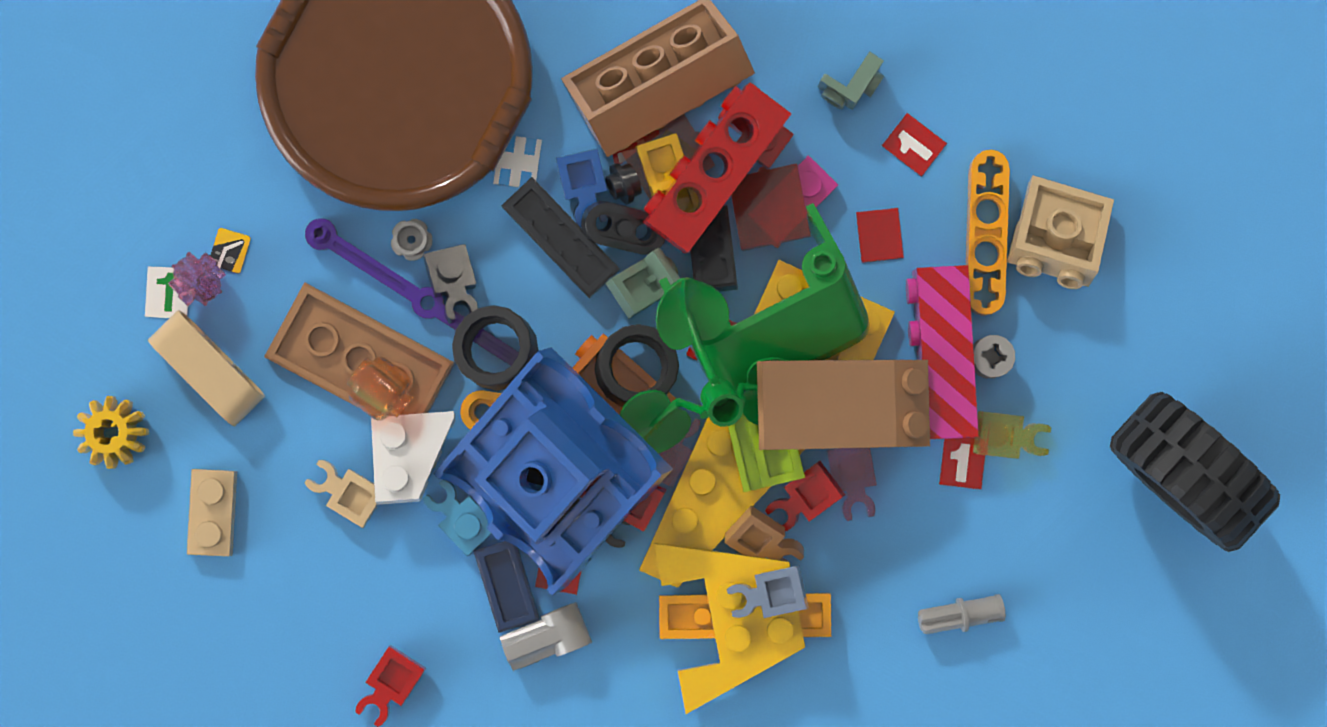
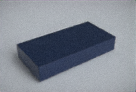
(506, 585)

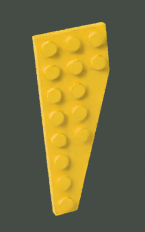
(710, 488)

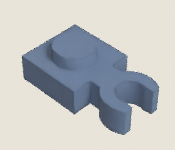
(776, 593)

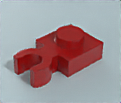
(808, 495)
(393, 680)

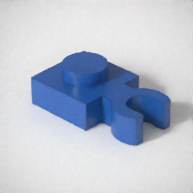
(582, 178)

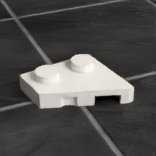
(406, 454)

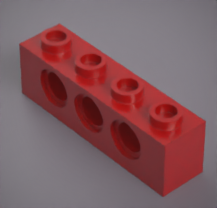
(764, 121)

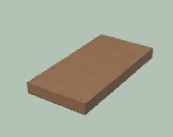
(329, 341)

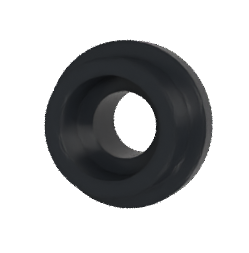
(623, 183)

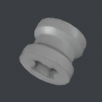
(984, 361)

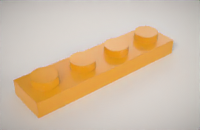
(691, 616)

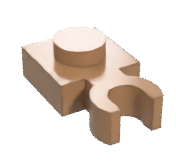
(761, 537)

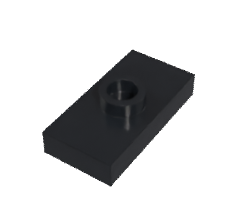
(714, 255)

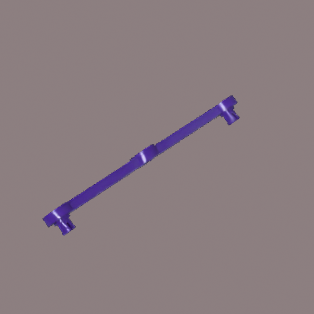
(323, 236)

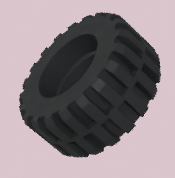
(1195, 471)

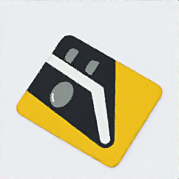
(230, 250)

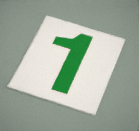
(160, 297)

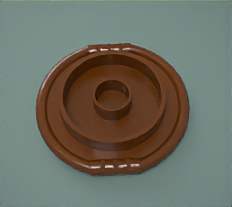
(393, 95)

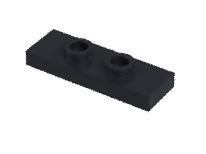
(560, 237)

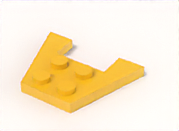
(744, 643)

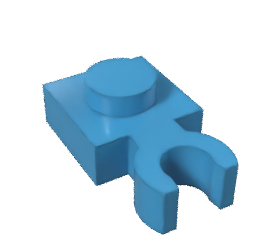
(464, 521)

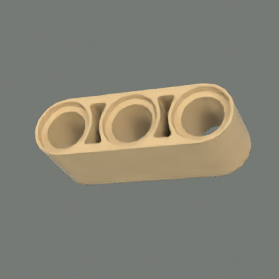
(206, 368)

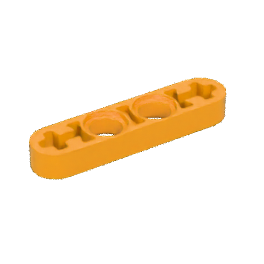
(993, 233)

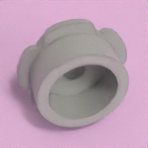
(414, 228)

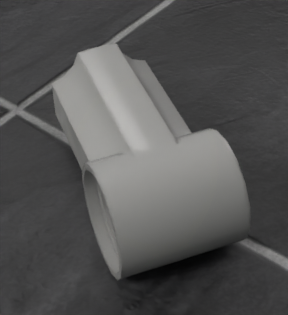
(555, 633)

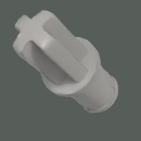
(962, 614)

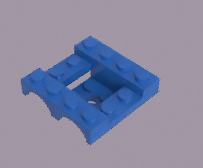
(572, 437)

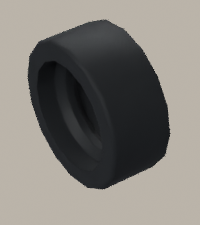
(470, 328)
(630, 334)

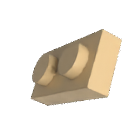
(211, 512)

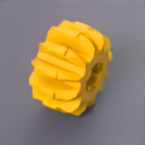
(102, 419)

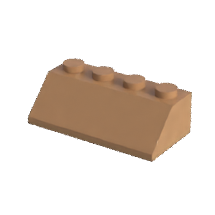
(658, 76)

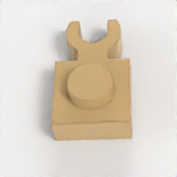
(351, 495)

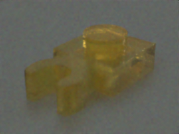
(1004, 435)

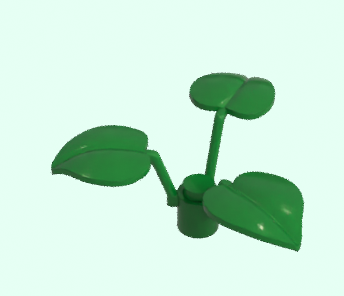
(686, 316)

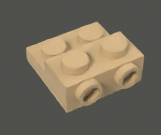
(1060, 233)

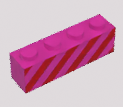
(946, 340)

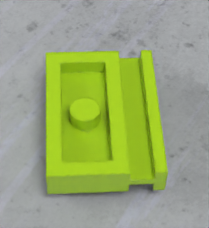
(761, 467)

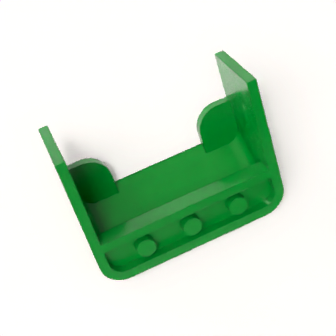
(801, 327)

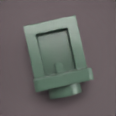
(864, 81)
(639, 284)

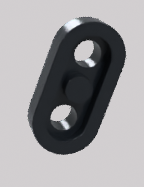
(620, 229)

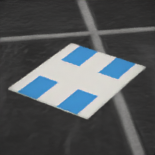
(518, 162)

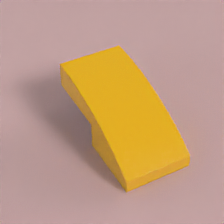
(658, 161)

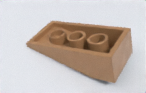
(843, 404)

